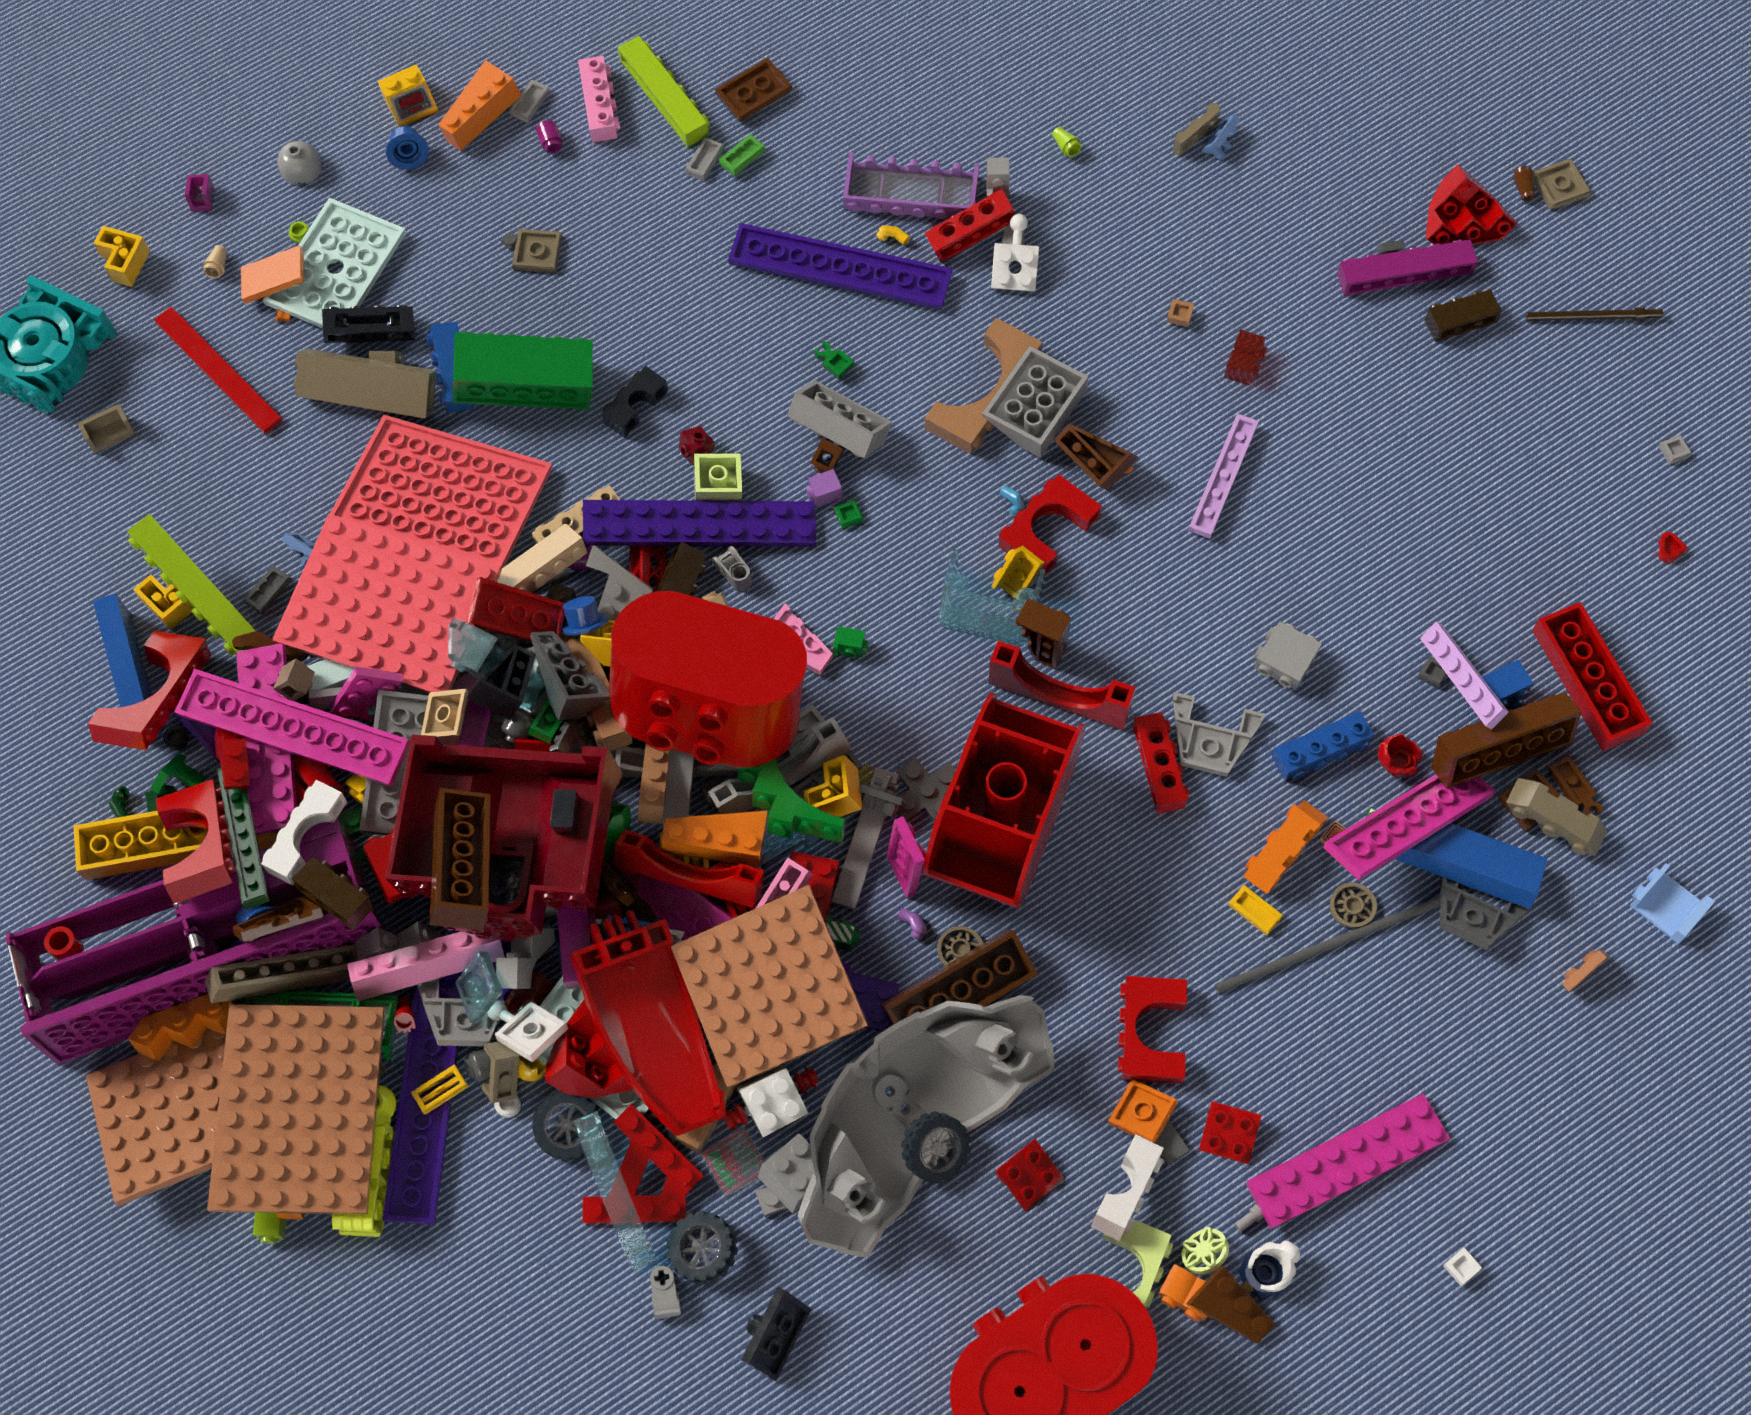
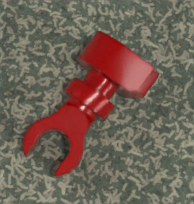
(404, 1017)

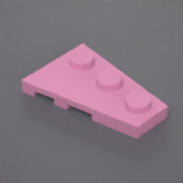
(817, 653)

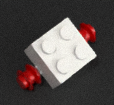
(772, 1100)

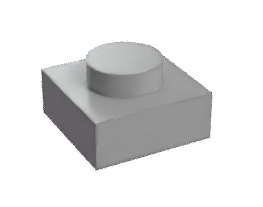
(769, 1202)

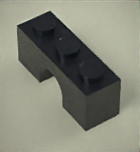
(646, 387)

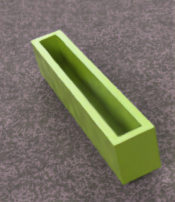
(664, 91)

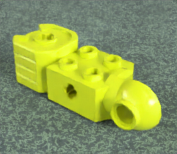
(372, 1223)

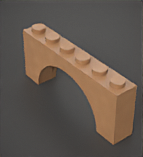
(964, 424)

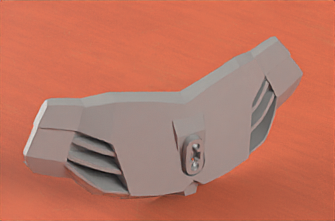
(939, 1060)

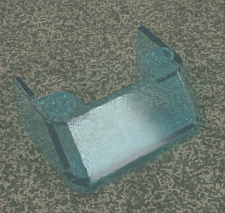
(982, 614)
(477, 653)

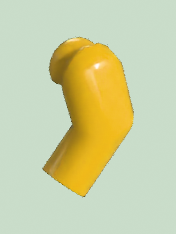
(892, 231)

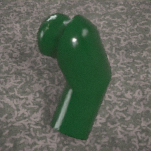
(119, 801)

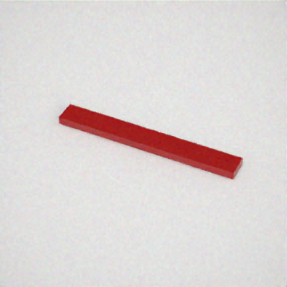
(218, 370)

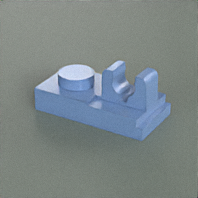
(1218, 139)
(298, 544)

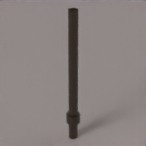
(1637, 314)

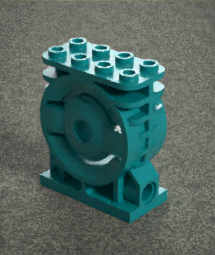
(35, 322)

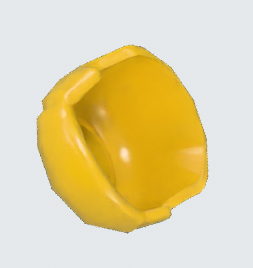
(529, 1070)

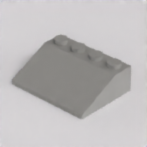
(1036, 400)

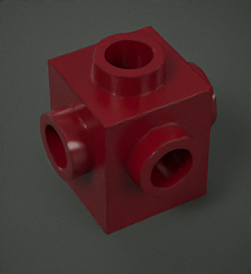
(695, 442)

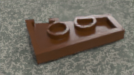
(277, 919)
(1232, 1306)

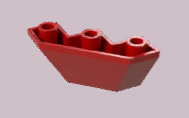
(1466, 211)
(581, 1062)

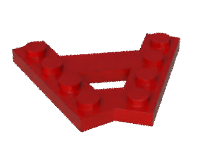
(645, 1145)

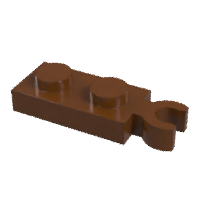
(1574, 785)

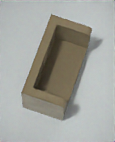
(106, 428)
(502, 1073)

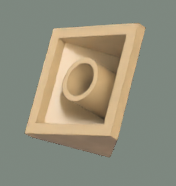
(445, 715)

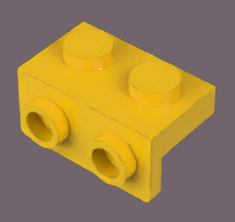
(1018, 571)

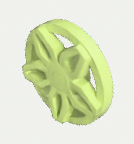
(1205, 1251)

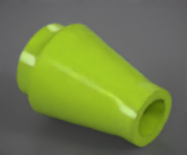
(1067, 142)

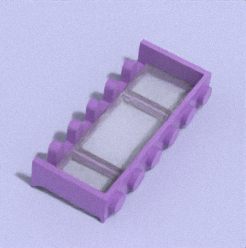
(908, 189)

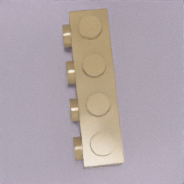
(572, 517)
(544, 560)

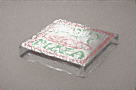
(733, 1162)

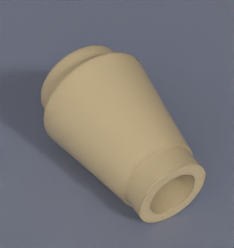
(215, 263)

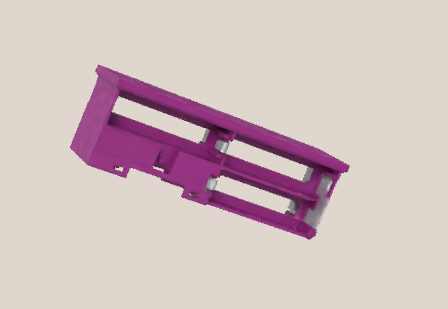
(200, 928)

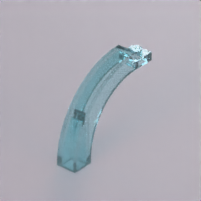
(614, 1191)

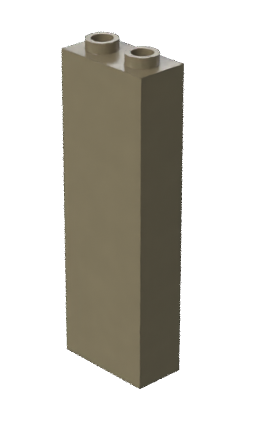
(365, 383)

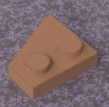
(1592, 961)

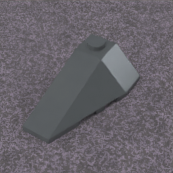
(567, 682)

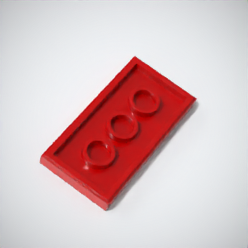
(513, 611)

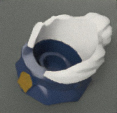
(1269, 1269)

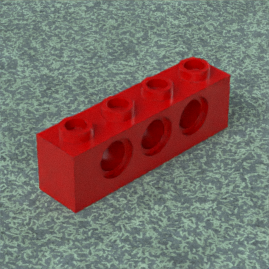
(957, 233)
(1164, 798)

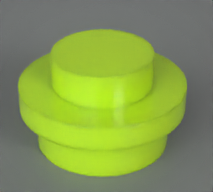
(298, 231)

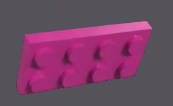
(905, 856)

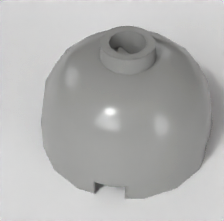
(299, 162)

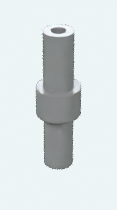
(1254, 1215)

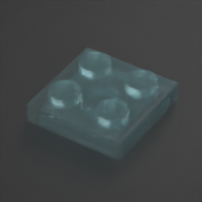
(479, 987)

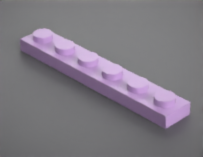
(1223, 476)
(1464, 675)

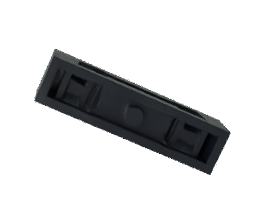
(368, 324)

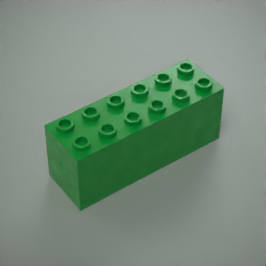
(522, 371)

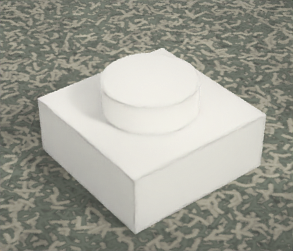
(1462, 1266)

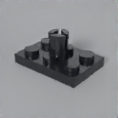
(775, 1333)

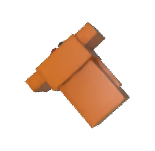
(282, 316)

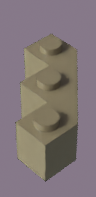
(1557, 816)

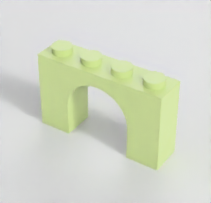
(1149, 1247)

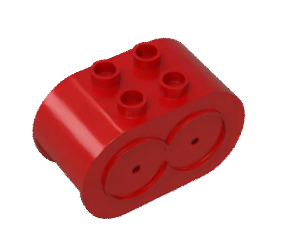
(706, 679)
(1002, 802)
(1062, 1353)

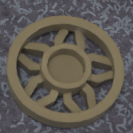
(1353, 905)
(959, 946)

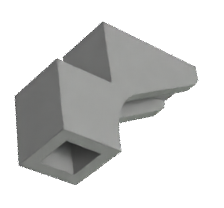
(381, 941)
(517, 968)

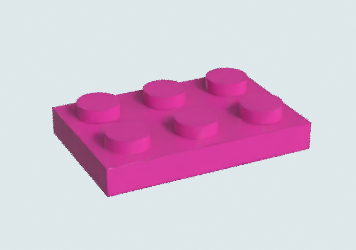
(362, 691)

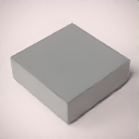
(1675, 449)

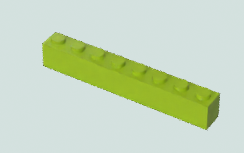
(189, 582)

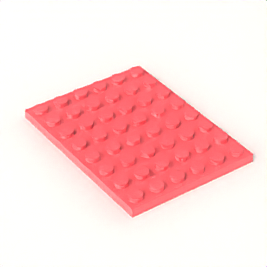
(443, 490)
(381, 603)

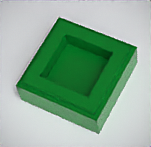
(848, 514)

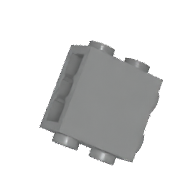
(1286, 655)

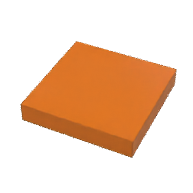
(1143, 1111)

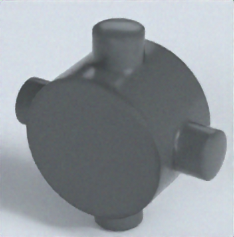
(509, 240)

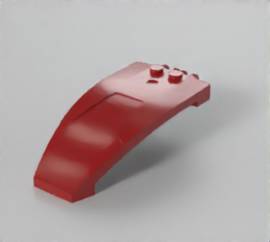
(649, 1021)

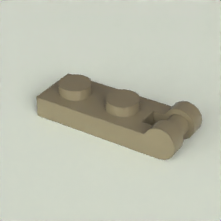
(1196, 129)

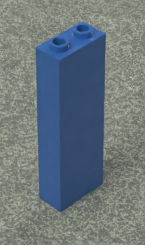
(122, 651)
(1480, 863)

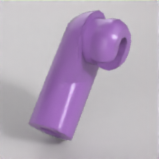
(915, 921)

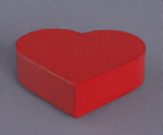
(1670, 547)

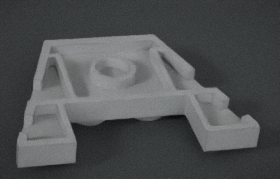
(621, 585)
(1207, 745)
(451, 1021)

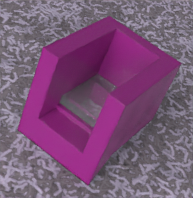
(199, 192)

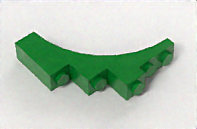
(787, 809)

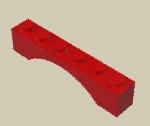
(642, 856)

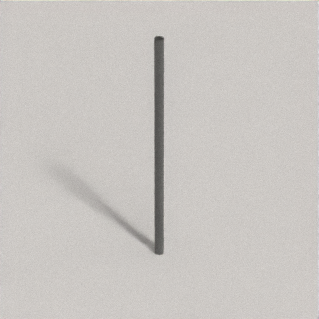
(1328, 944)

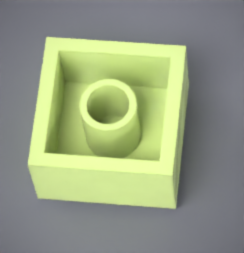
(717, 477)

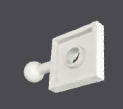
(1008, 253)
(531, 1018)

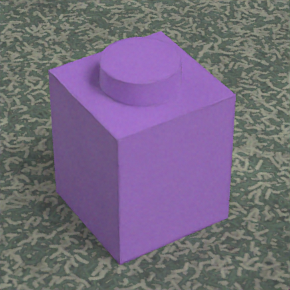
(824, 488)

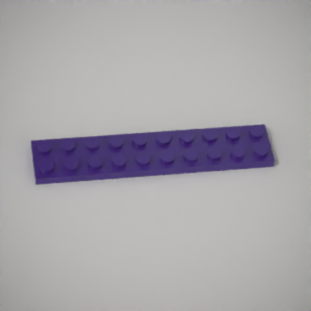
(840, 266)
(699, 523)
(418, 1137)

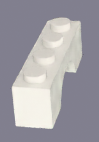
(319, 805)
(1116, 1209)

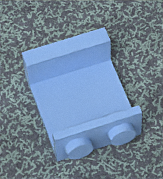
(1669, 905)

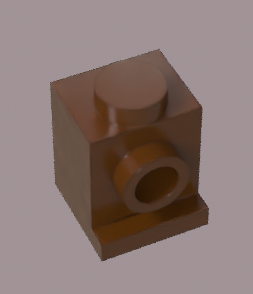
(818, 458)

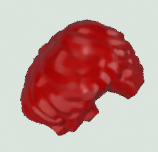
(1399, 756)

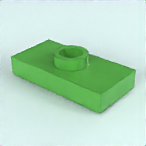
(742, 155)

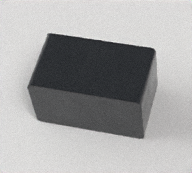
(565, 811)

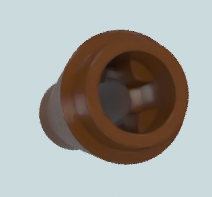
(1524, 182)

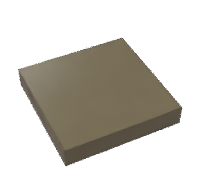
(1561, 184)
(537, 251)

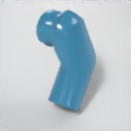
(1015, 499)

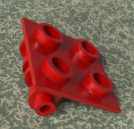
(1230, 1132)
(1029, 1174)

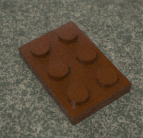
(753, 90)

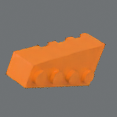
(478, 105)
(718, 837)

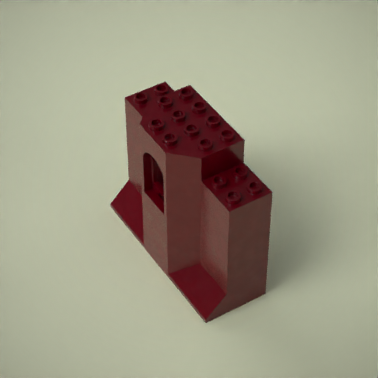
(521, 789)

